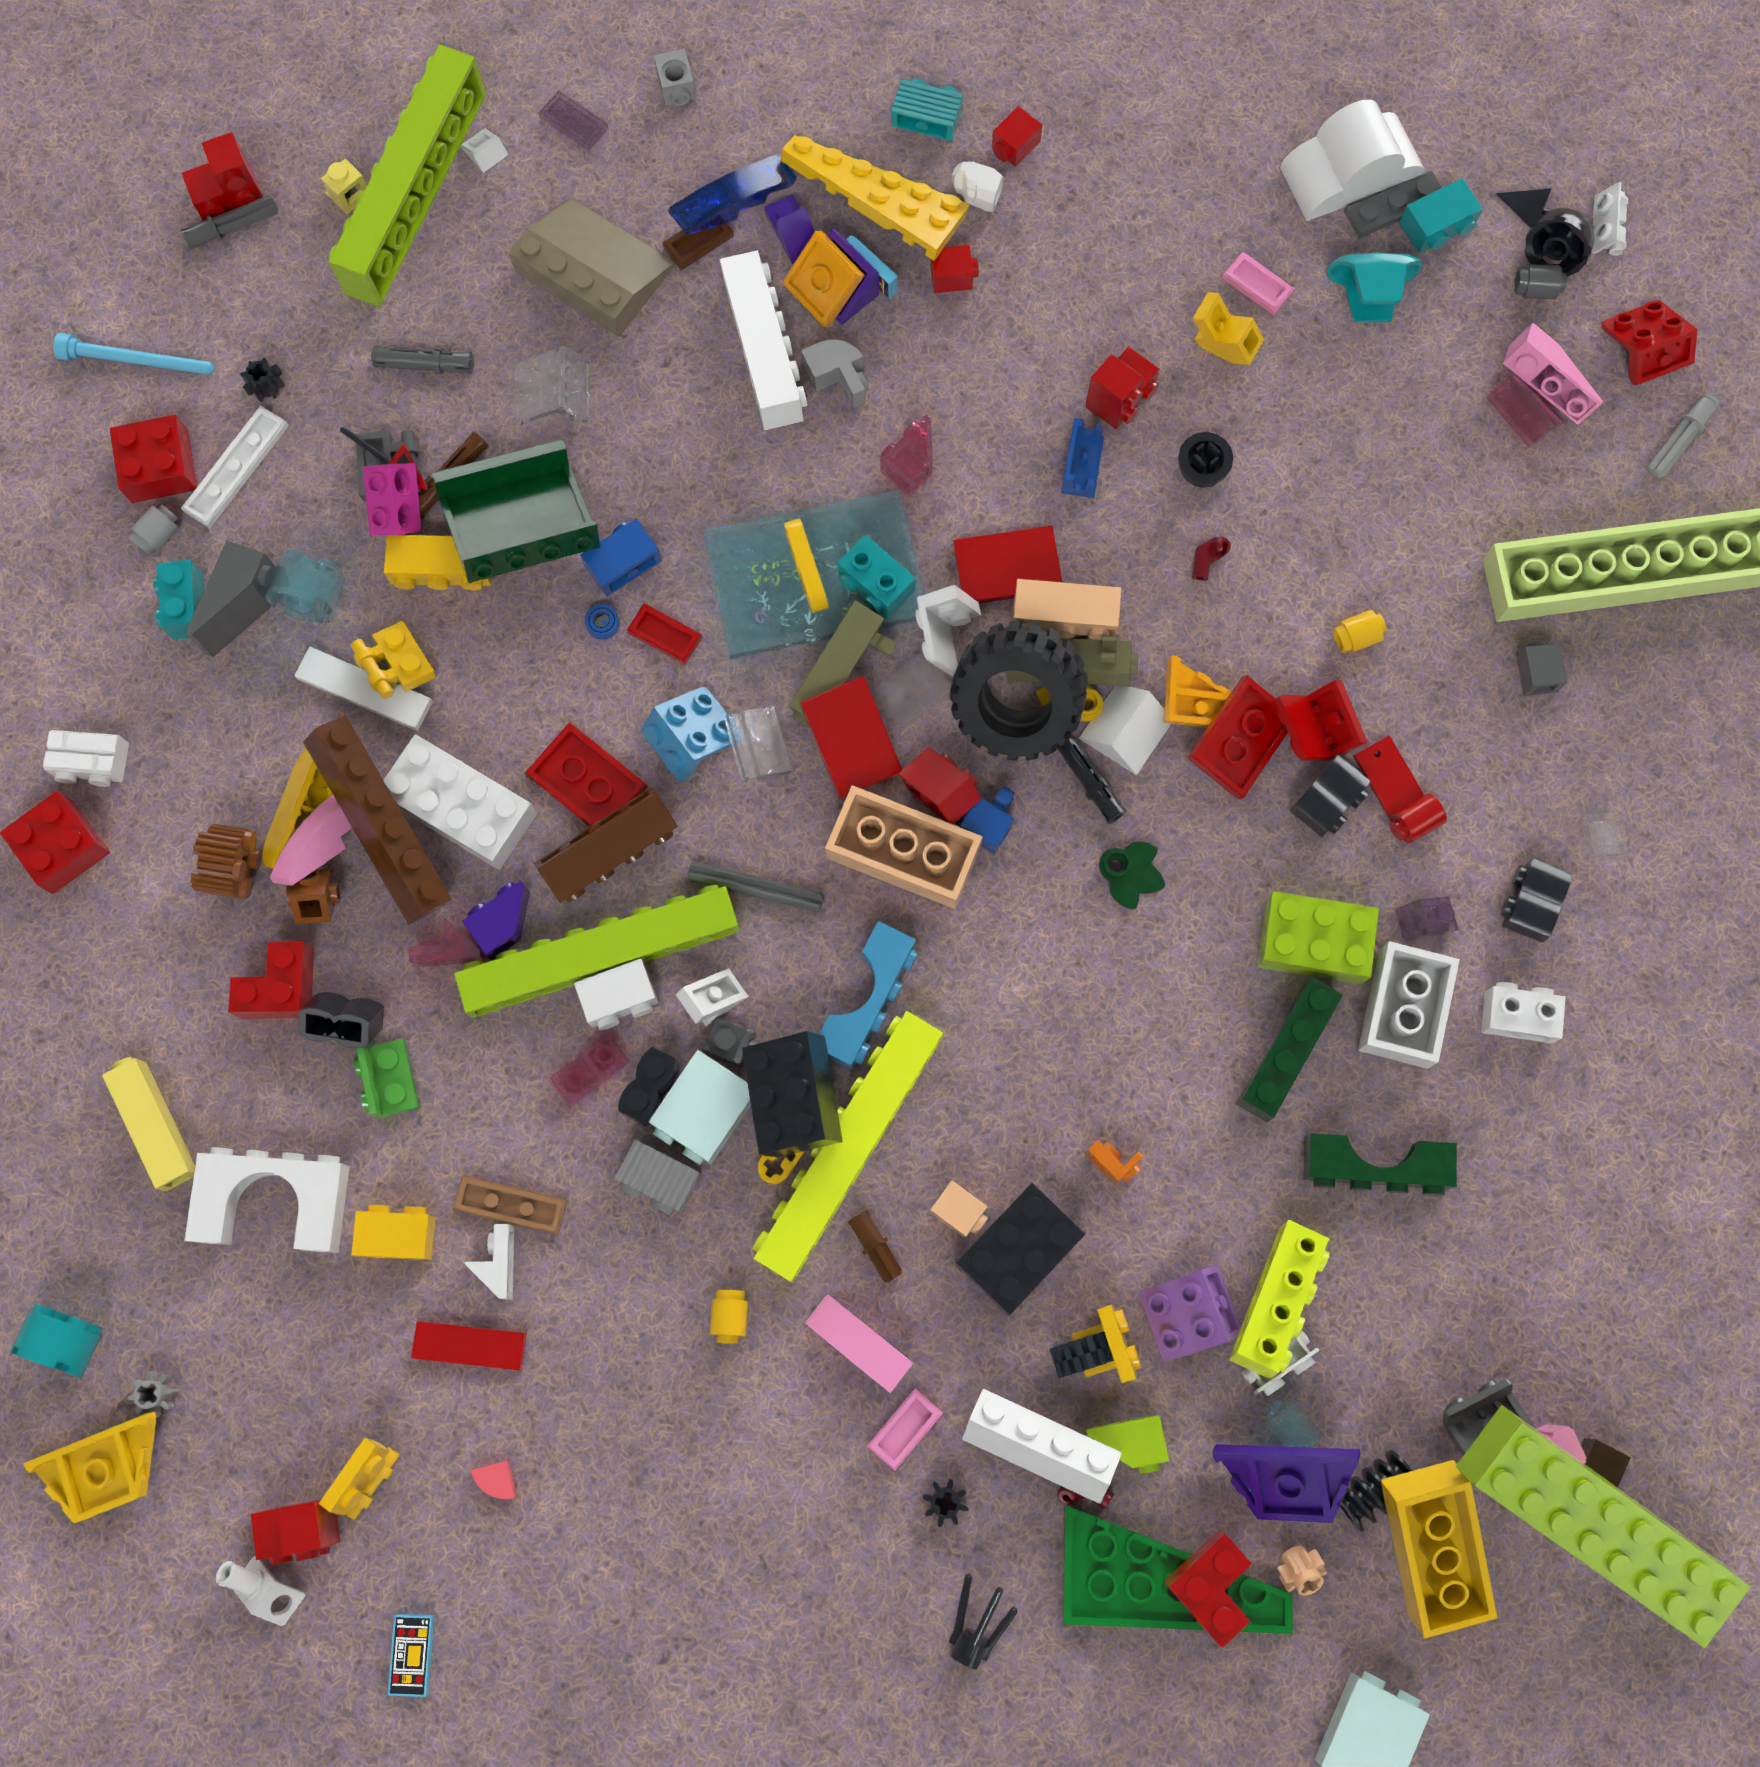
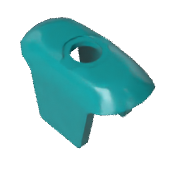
(1374, 282)

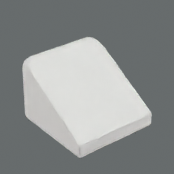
(484, 149)

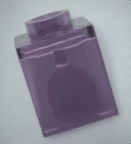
(1426, 918)

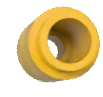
(1359, 631)
(729, 1316)

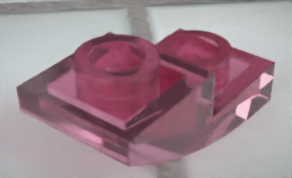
(589, 1070)

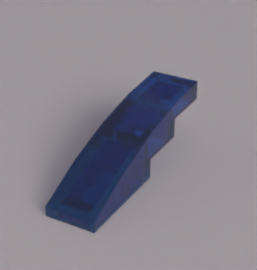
(728, 195)

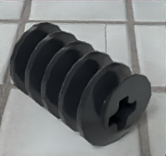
(1369, 1494)

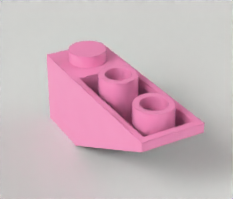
(1551, 373)

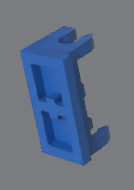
(1083, 460)

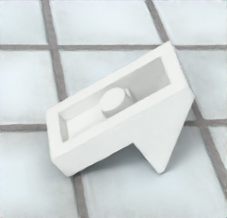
(711, 996)
(498, 1273)

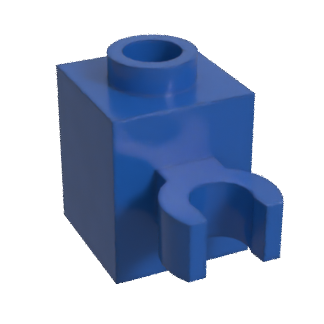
(990, 820)

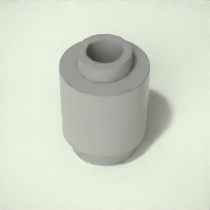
(154, 529)

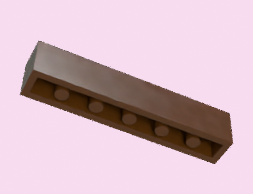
(376, 819)

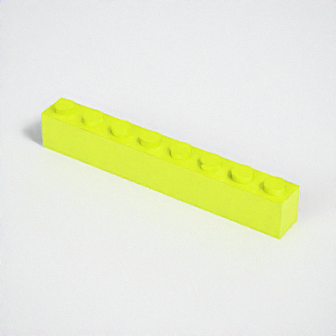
(838, 1165)

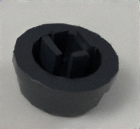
(1205, 459)

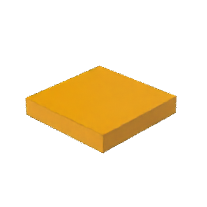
(822, 278)

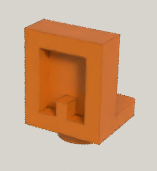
(1108, 1158)

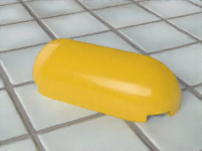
(302, 795)

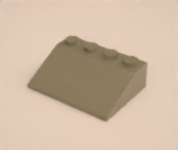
(590, 264)

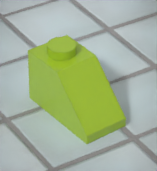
(1137, 1439)

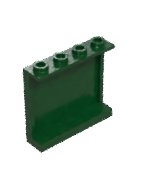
(515, 511)

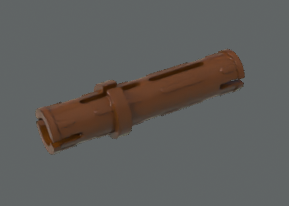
(465, 454)

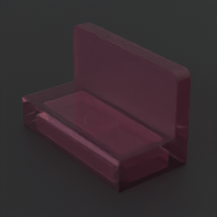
(1525, 409)

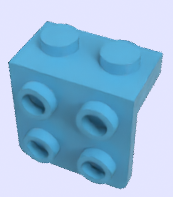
(687, 731)

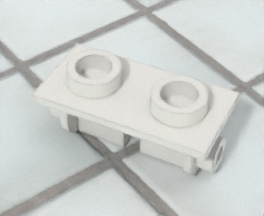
(1608, 216)
(1300, 1361)

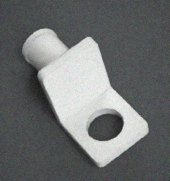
(259, 1589)

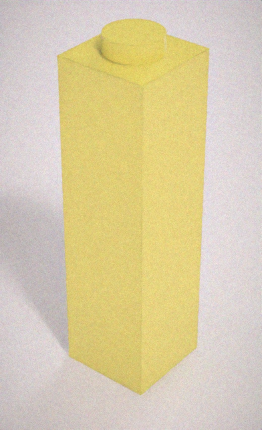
(149, 1123)

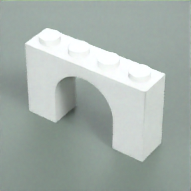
(224, 1177)

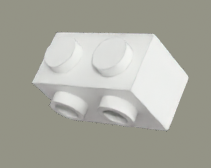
(1523, 1013)

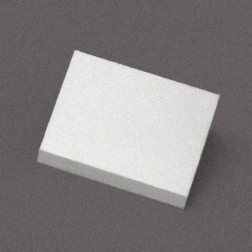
(1127, 727)

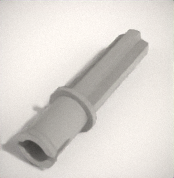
(1690, 426)

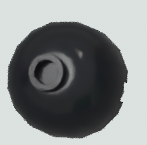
(1561, 236)

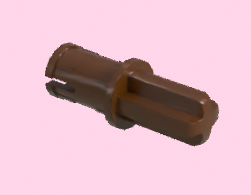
(875, 1246)

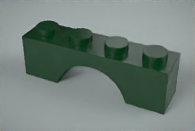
(1289, 1049)
(1426, 1166)

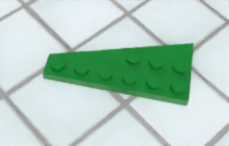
(1120, 1578)

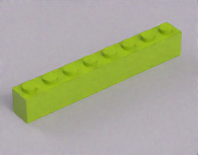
(583, 953)

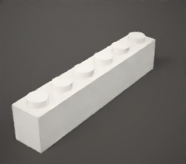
(761, 340)

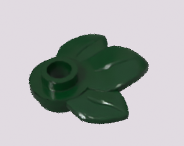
(1136, 875)

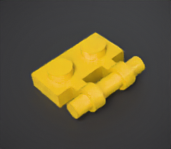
(401, 654)
(360, 1479)

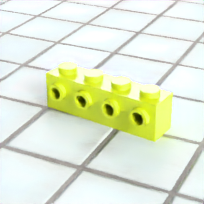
(1279, 1300)

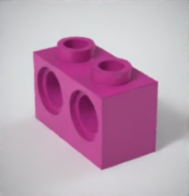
(392, 499)

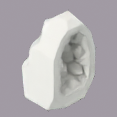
(978, 184)

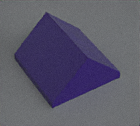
(868, 287)

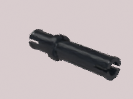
(1094, 784)

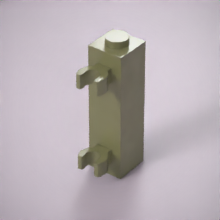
(842, 654)
(1104, 660)

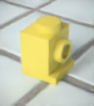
(339, 180)

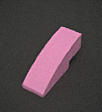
(312, 843)
(859, 1343)

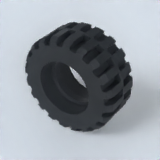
(1007, 729)

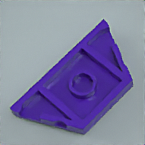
(1289, 1481)

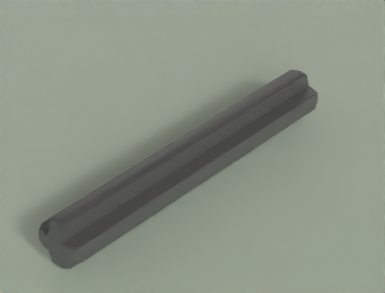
(756, 886)

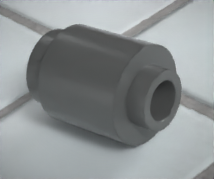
(1540, 281)

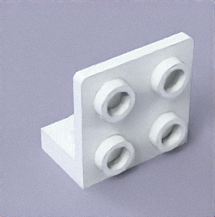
(934, 617)

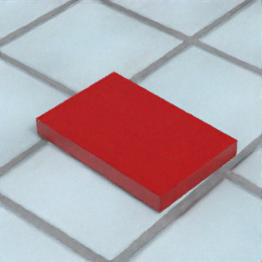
(994, 562)
(850, 736)
(1240, 738)
(584, 776)

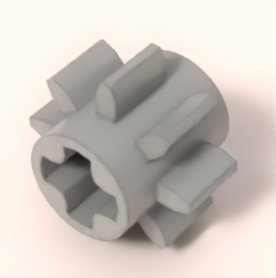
(163, 1393)

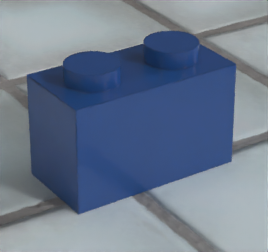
(621, 557)

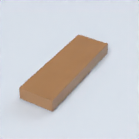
(510, 1205)

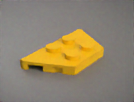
(100, 1469)

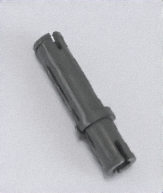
(431, 360)

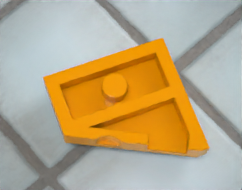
(1191, 696)

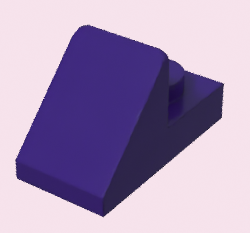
(790, 225)

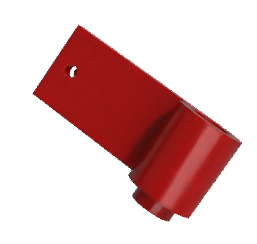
(1398, 792)

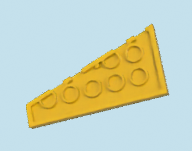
(881, 195)

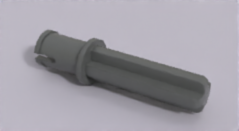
(229, 221)

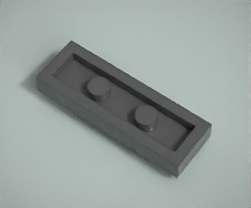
(1388, 206)

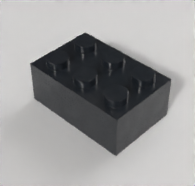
(792, 1094)
(1020, 1249)

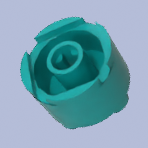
(56, 1340)

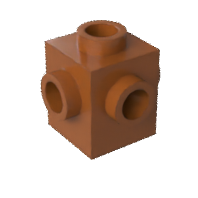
(313, 897)

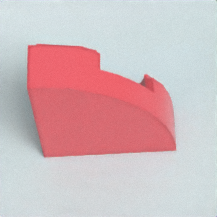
(495, 1480)

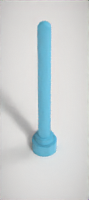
(69, 347)

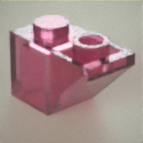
(910, 459)

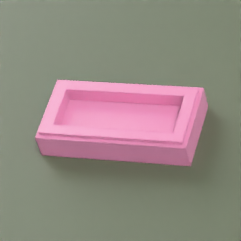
(1258, 283)
(904, 1429)

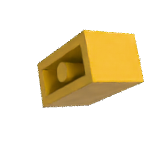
(393, 1234)

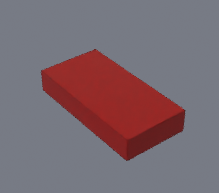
(664, 634)

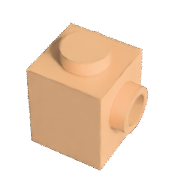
(960, 1210)

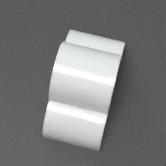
(1350, 160)

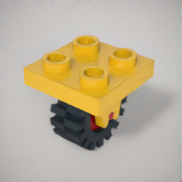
(1099, 1349)

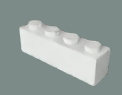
(1041, 1446)

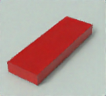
(469, 1345)

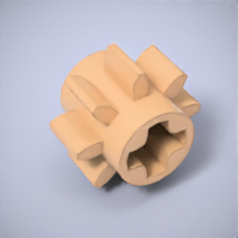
(1301, 1570)

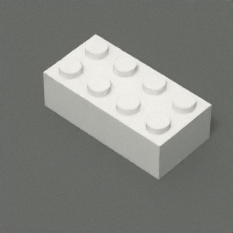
(458, 802)

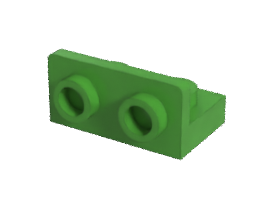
(386, 1079)

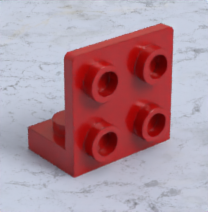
(1656, 340)

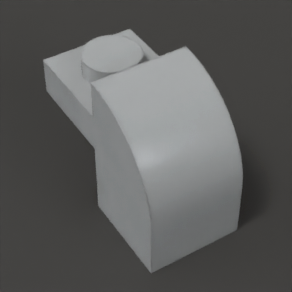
(835, 362)

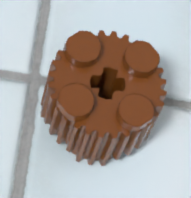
(225, 861)

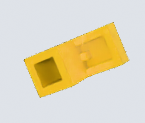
(1226, 335)

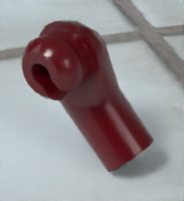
(1207, 554)

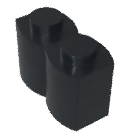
(1331, 796)
(1536, 899)
(336, 1018)
(654, 1078)

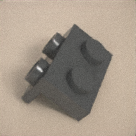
(1468, 1417)

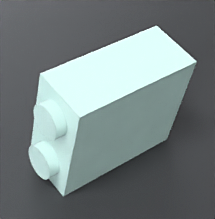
(702, 1109)
(1372, 1726)

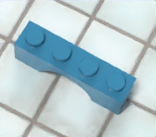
(887, 955)

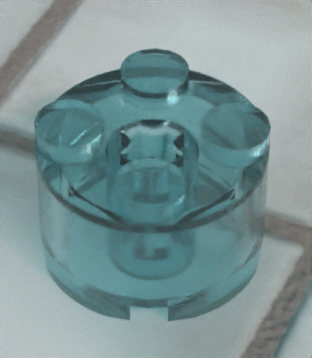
(306, 587)

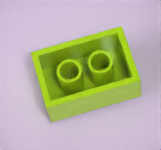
(1318, 937)

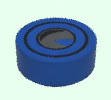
(602, 621)

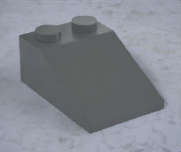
(231, 597)

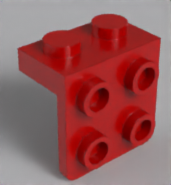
(1321, 723)

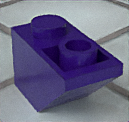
(500, 921)

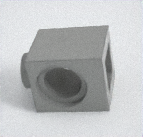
(672, 67)

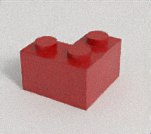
(224, 181)
(1121, 386)
(282, 990)
(294, 1529)
(1201, 1587)

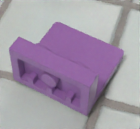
(1190, 1313)

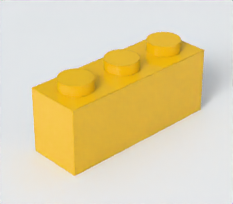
(425, 561)

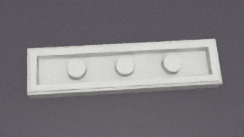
(235, 467)
(352, 685)

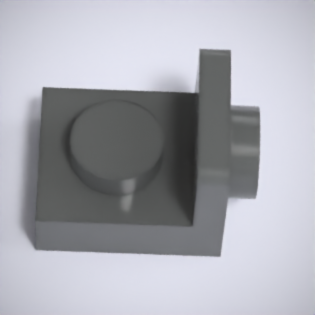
(728, 1040)

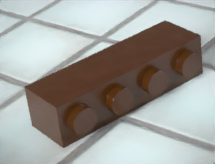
(606, 845)

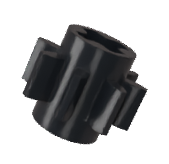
(262, 379)
(951, 1512)

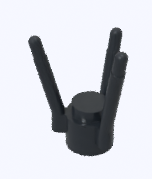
(971, 1646)

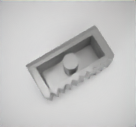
(657, 1177)

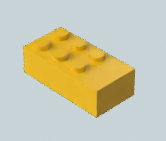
(1439, 1549)

